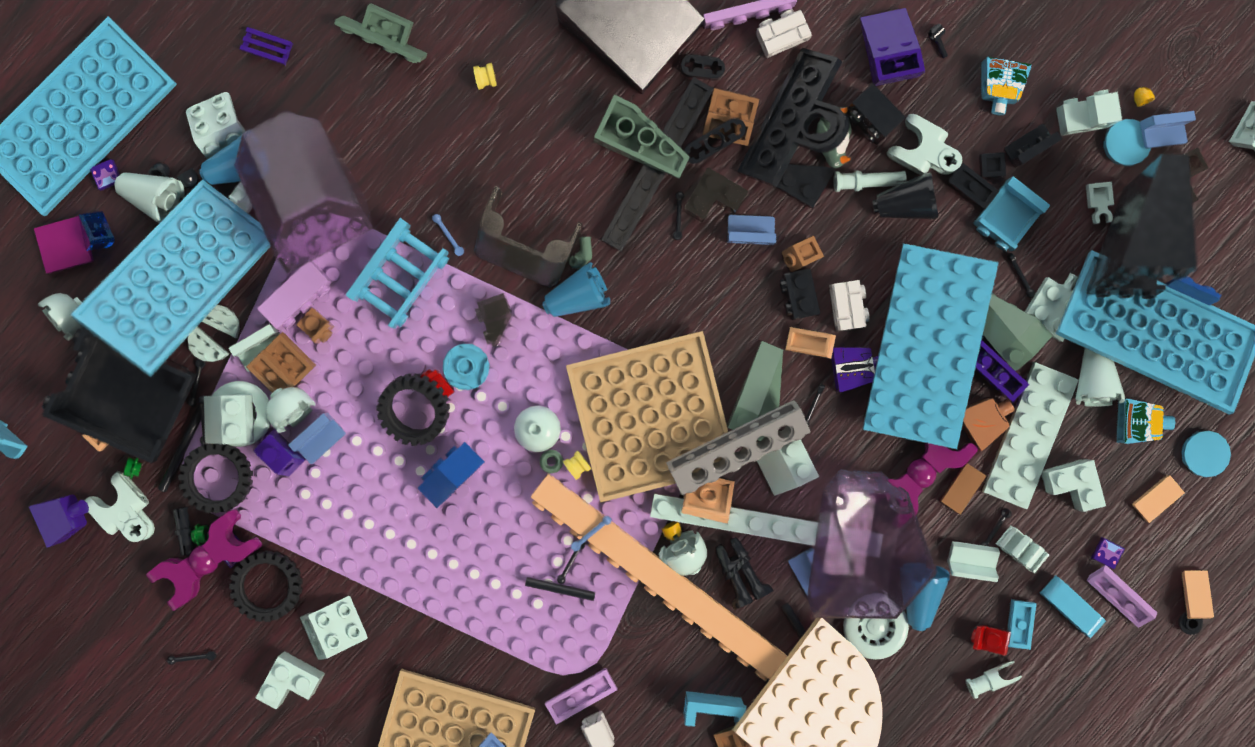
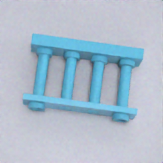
(374, 271)

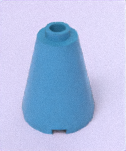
(220, 166)
(577, 293)
(924, 607)

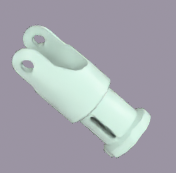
(989, 681)

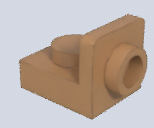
(802, 254)
(316, 326)

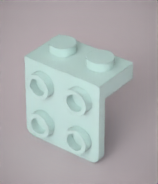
(214, 124)

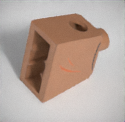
(986, 421)

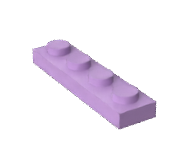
(740, 13)

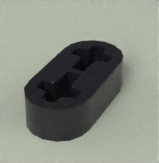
(704, 61)

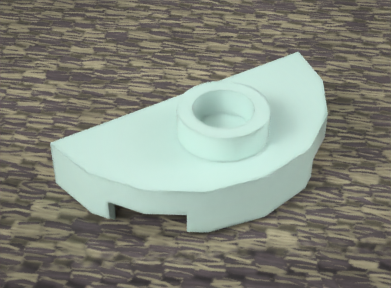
(223, 320)
(205, 347)

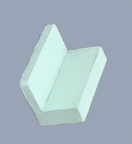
(254, 344)
(973, 561)

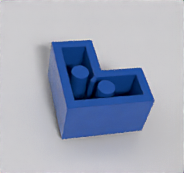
(449, 474)

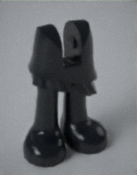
(732, 565)

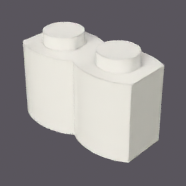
(597, 730)

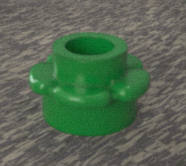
(132, 468)
(200, 534)

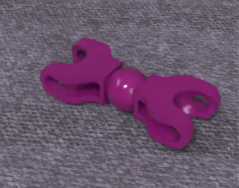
(934, 460)
(204, 559)

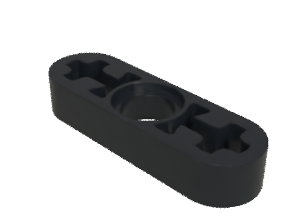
(733, 137)

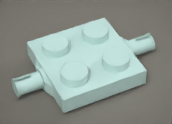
(1051, 303)

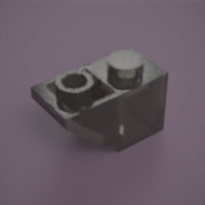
(496, 317)

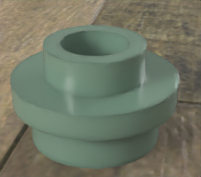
(551, 469)

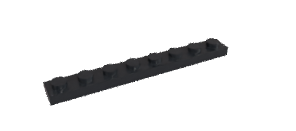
(650, 178)

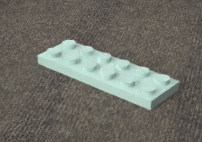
(1030, 435)

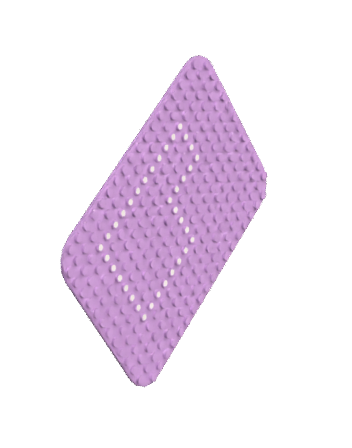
(361, 498)

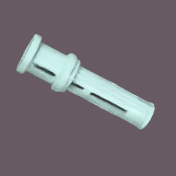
(859, 180)

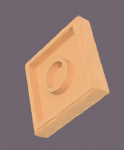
(710, 501)

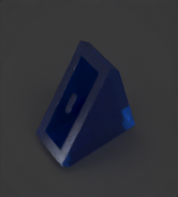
(95, 231)

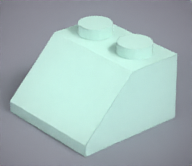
(228, 419)
(787, 467)

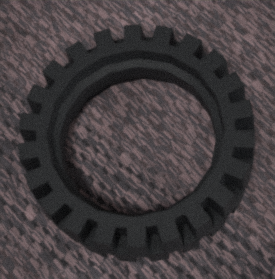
(402, 431)
(190, 490)
(238, 591)

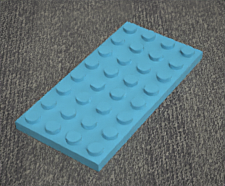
(79, 115)
(174, 278)
(1165, 339)
(930, 345)

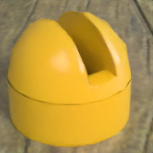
(1143, 96)
(671, 530)

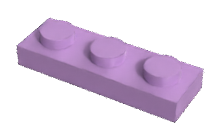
(1122, 596)
(581, 696)

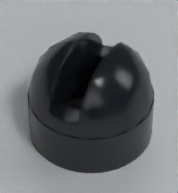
(159, 167)
(188, 178)

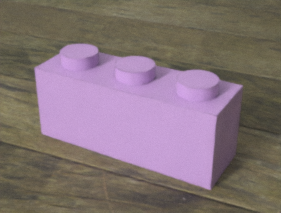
(295, 296)

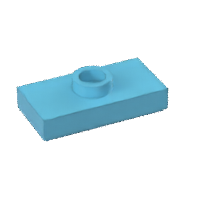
(1021, 623)

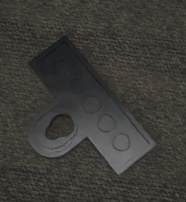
(790, 116)

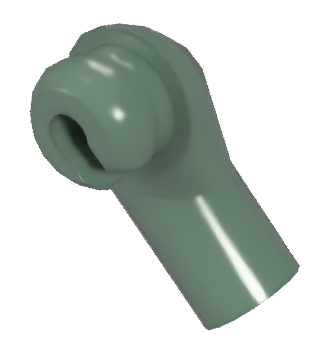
(584, 255)

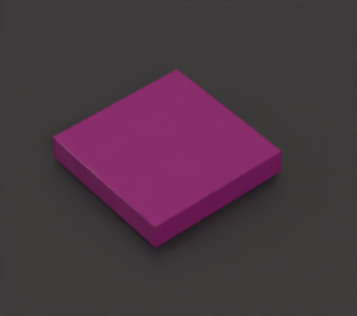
(62, 245)

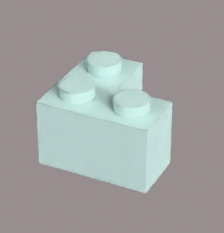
(1093, 114)
(1079, 479)
(286, 675)

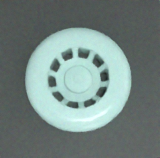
(260, 400)
(875, 630)

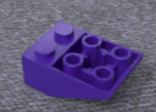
(892, 47)

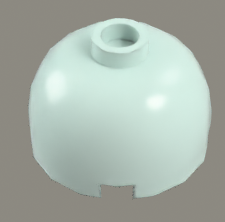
(59, 311)
(288, 407)
(537, 428)
(685, 553)

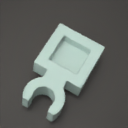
(1100, 197)

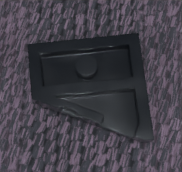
(805, 182)

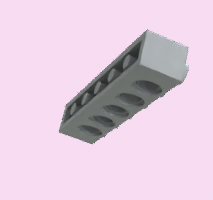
(743, 436)

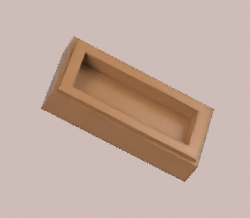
(962, 488)

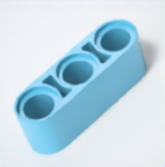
(1072, 606)

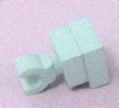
(241, 198)

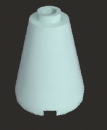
(150, 193)
(1098, 381)

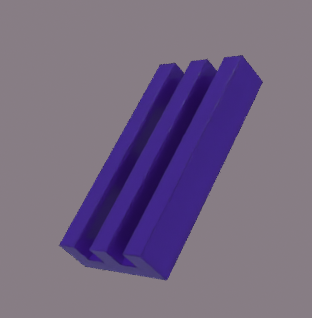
(247, 39)

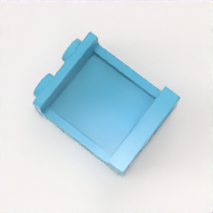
(1010, 214)
(712, 704)

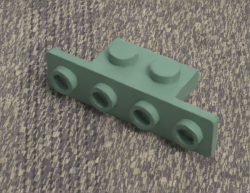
(384, 29)

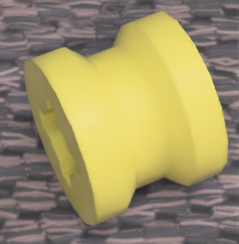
(485, 76)
(577, 465)

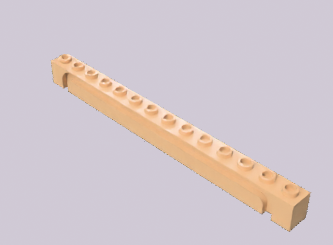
(659, 578)

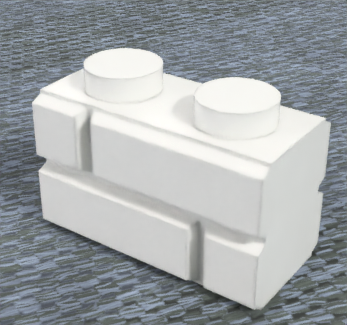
(783, 33)
(848, 305)

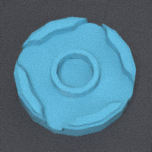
(1125, 143)
(466, 366)
(1206, 453)

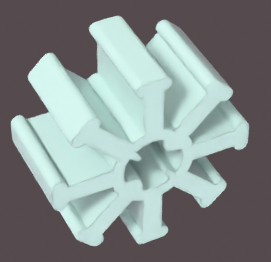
(1022, 549)

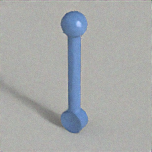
(459, 251)
(577, 544)

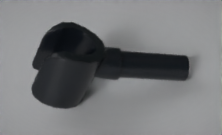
(935, 33)

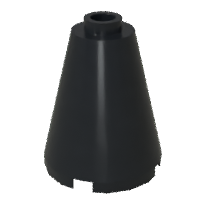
(908, 200)

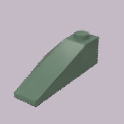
(638, 138)
(1014, 332)
(761, 387)

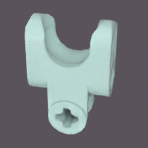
(930, 150)
(125, 513)

